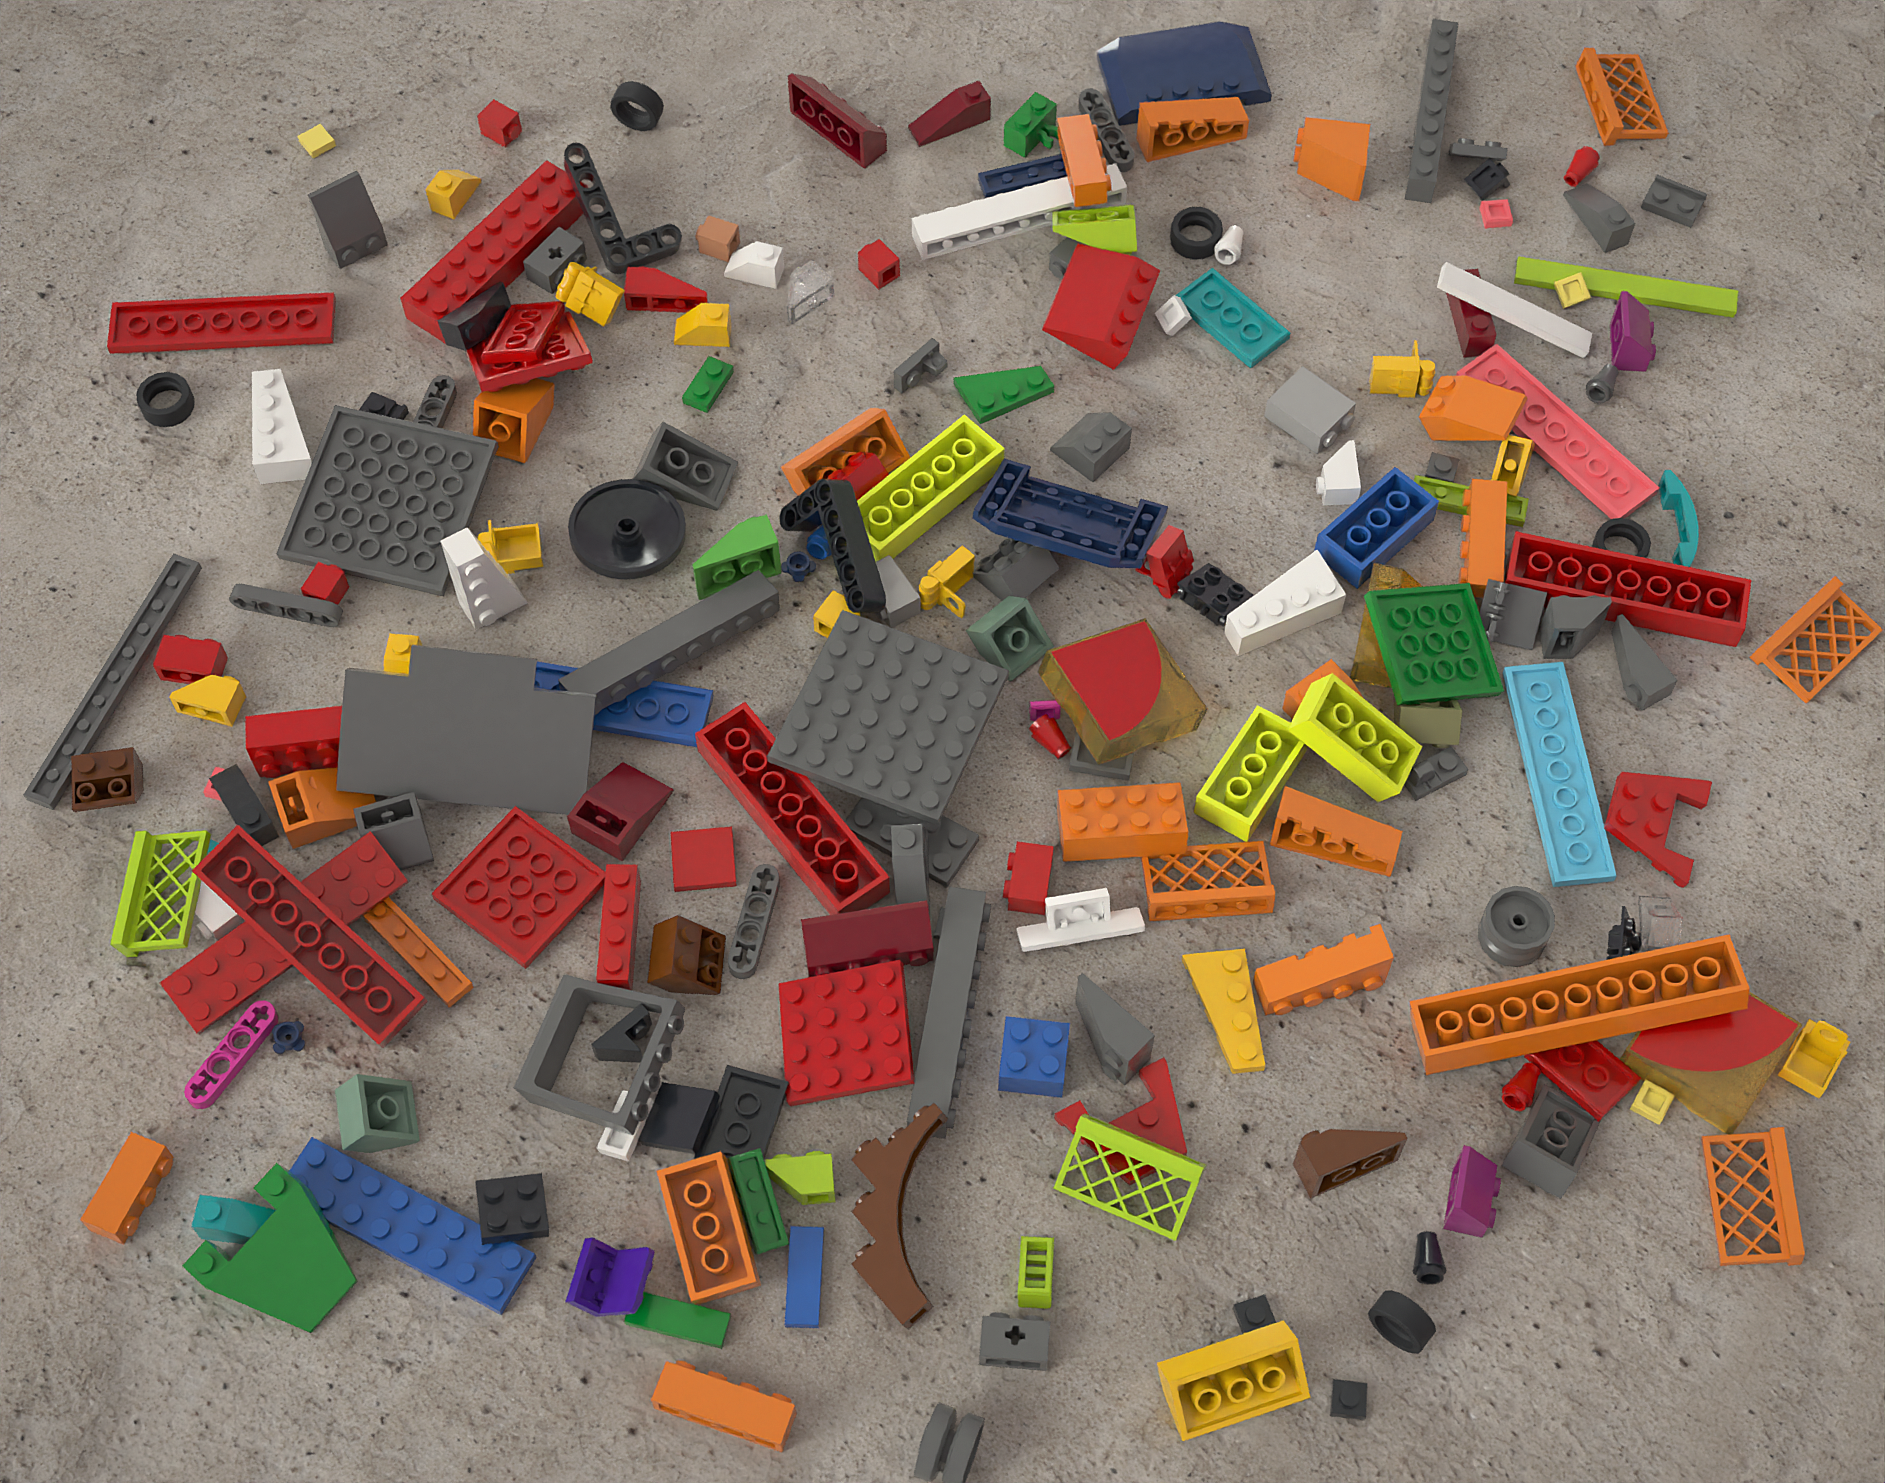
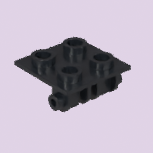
(1214, 592)
(1623, 938)

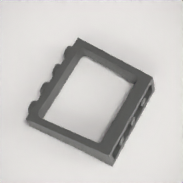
(557, 1036)

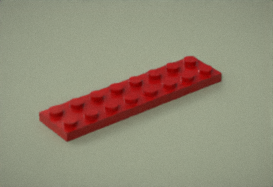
(221, 323)
(246, 962)

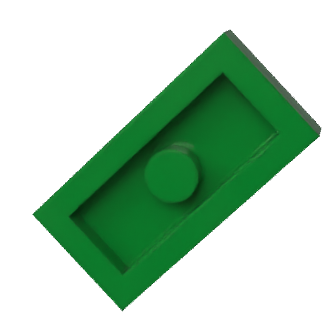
(708, 384)

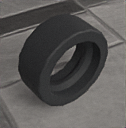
(644, 97)
(1190, 217)
(165, 382)
(1627, 529)
(1402, 1322)

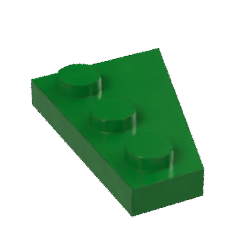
(1003, 391)

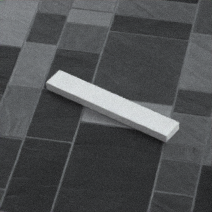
(1514, 310)

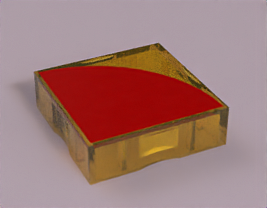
(1122, 690)
(1716, 1060)

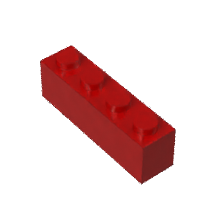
(619, 926)

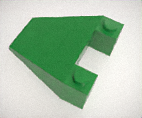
(288, 1265)

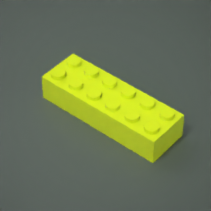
(928, 486)

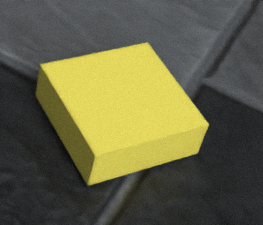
(316, 141)
(1572, 290)
(1652, 1102)

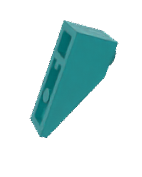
(228, 1219)

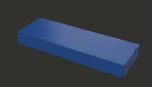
(804, 1277)

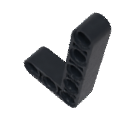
(607, 219)
(836, 507)

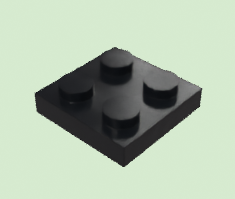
(512, 1208)

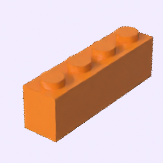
(1082, 160)
(1485, 534)
(724, 1405)

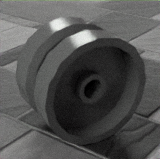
(1516, 926)
(944, 1445)

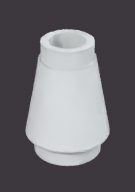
(1229, 246)

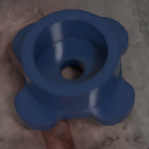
(798, 559)
(284, 1029)

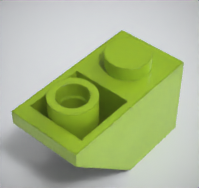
(804, 1177)

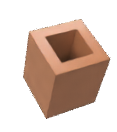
(718, 238)

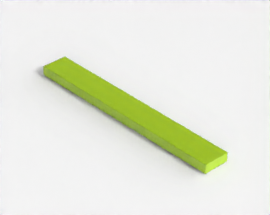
(1643, 288)

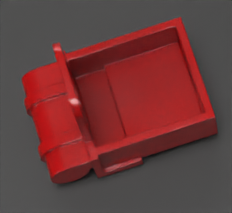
(1168, 561)

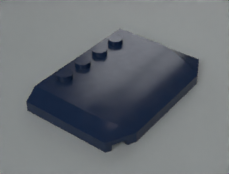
(1182, 65)
(1068, 518)

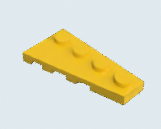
(1229, 1004)

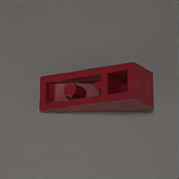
(954, 113)

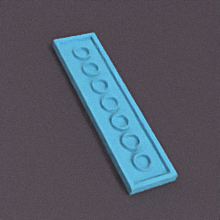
(1558, 775)

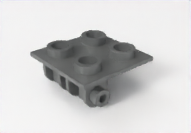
(1511, 613)

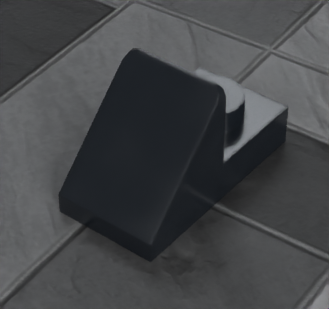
(618, 1041)

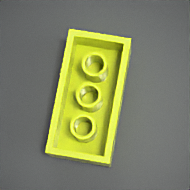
(1355, 738)
(1250, 774)

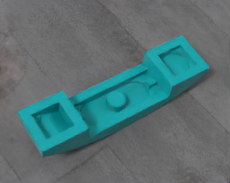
(1676, 498)

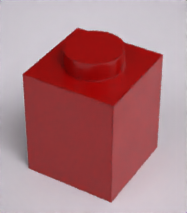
(499, 123)
(878, 264)
(326, 583)

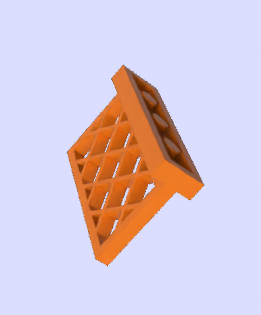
(1602, 97)
(1805, 618)
(1209, 899)
(1782, 1195)

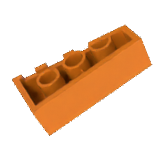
(1189, 125)
(1334, 833)
(1324, 973)

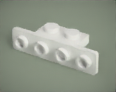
(1079, 919)

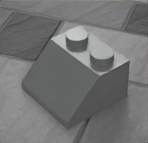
(1094, 444)

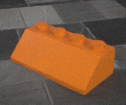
(866, 433)

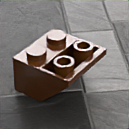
(106, 779)
(686, 957)

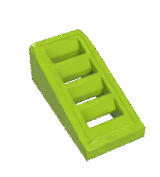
(1033, 1292)

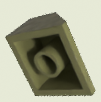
(1430, 723)

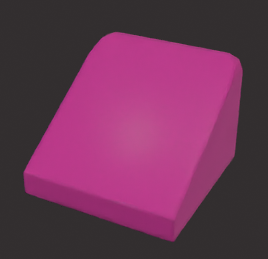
(1042, 707)

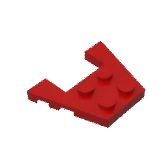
(1643, 812)
(1154, 1121)

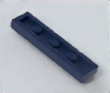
(1021, 175)

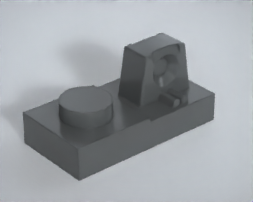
(924, 359)
(1435, 773)

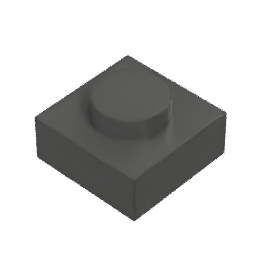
(1442, 467)

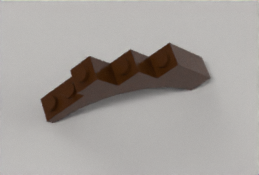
(881, 1213)

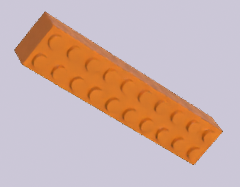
(1579, 1004)

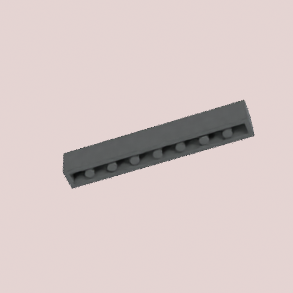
(1431, 111)
(675, 641)
(948, 1004)

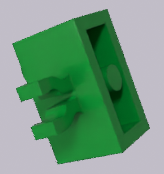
(1031, 125)

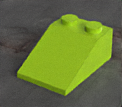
(1099, 227)

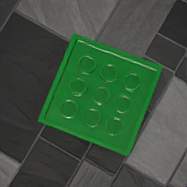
(1433, 643)

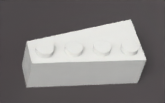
(277, 438)
(479, 581)
(1287, 605)

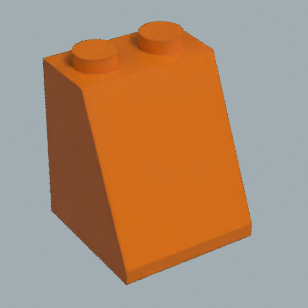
(1333, 154)
(514, 417)

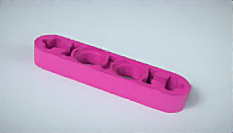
(228, 1052)

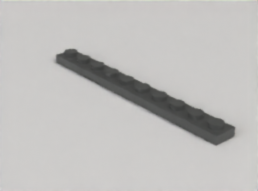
(113, 680)

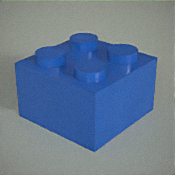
(1033, 1056)

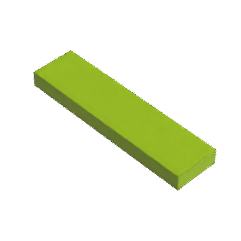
(1451, 495)

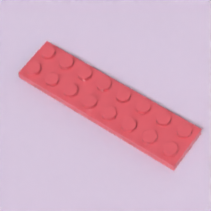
(1566, 439)

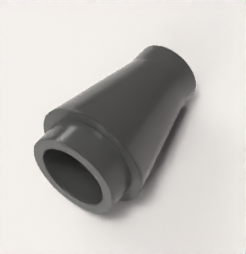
(1602, 385)

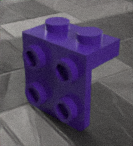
(609, 1279)

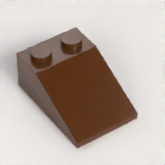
(1342, 1156)

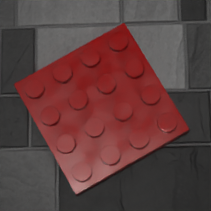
(562, 352)
(520, 887)
(846, 1033)

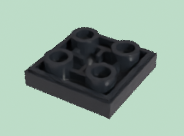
(679, 1118)

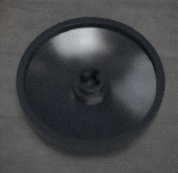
(627, 529)

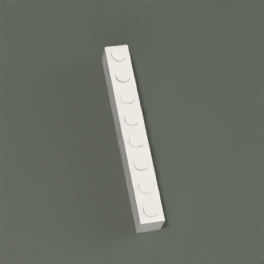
(1002, 215)

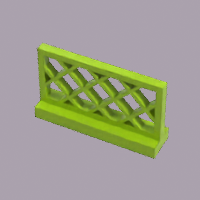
(140, 891)
(1139, 1149)

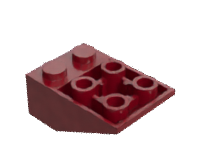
(618, 810)

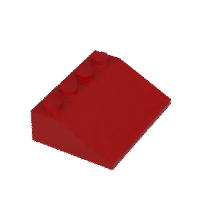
(1101, 303)

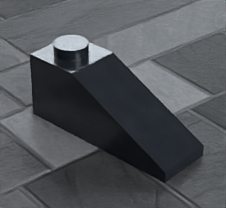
(475, 318)
(244, 804)

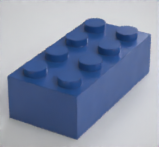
(1376, 526)

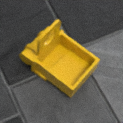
(589, 293)
(1402, 375)
(514, 546)
(946, 579)
(1815, 1057)

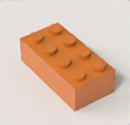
(1122, 822)
(708, 1228)

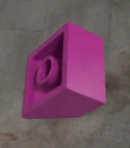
(1631, 335)
(1471, 1194)

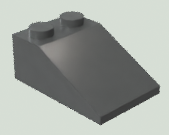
(347, 220)
(686, 467)
(1117, 1037)
(1552, 1142)

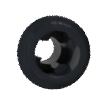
(1428, 1259)

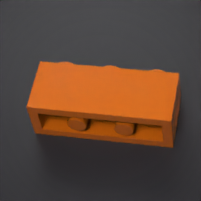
(128, 1188)

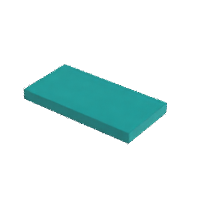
(1233, 318)

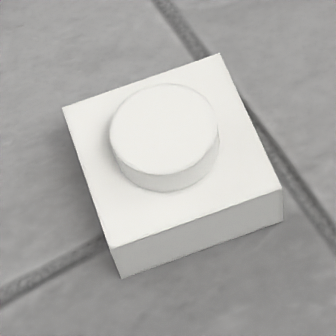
(1173, 315)

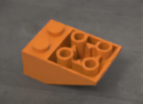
(313, 806)

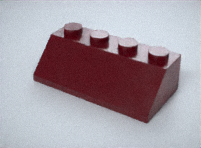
(836, 120)
(868, 938)

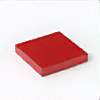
(703, 859)

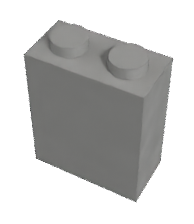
(1310, 410)

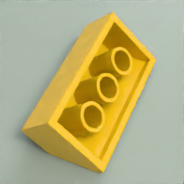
(1234, 1380)

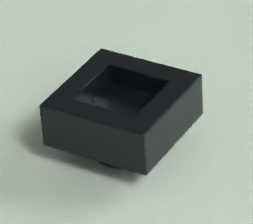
(1253, 1314)
(1348, 1399)

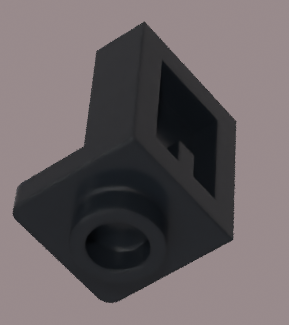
(1487, 179)

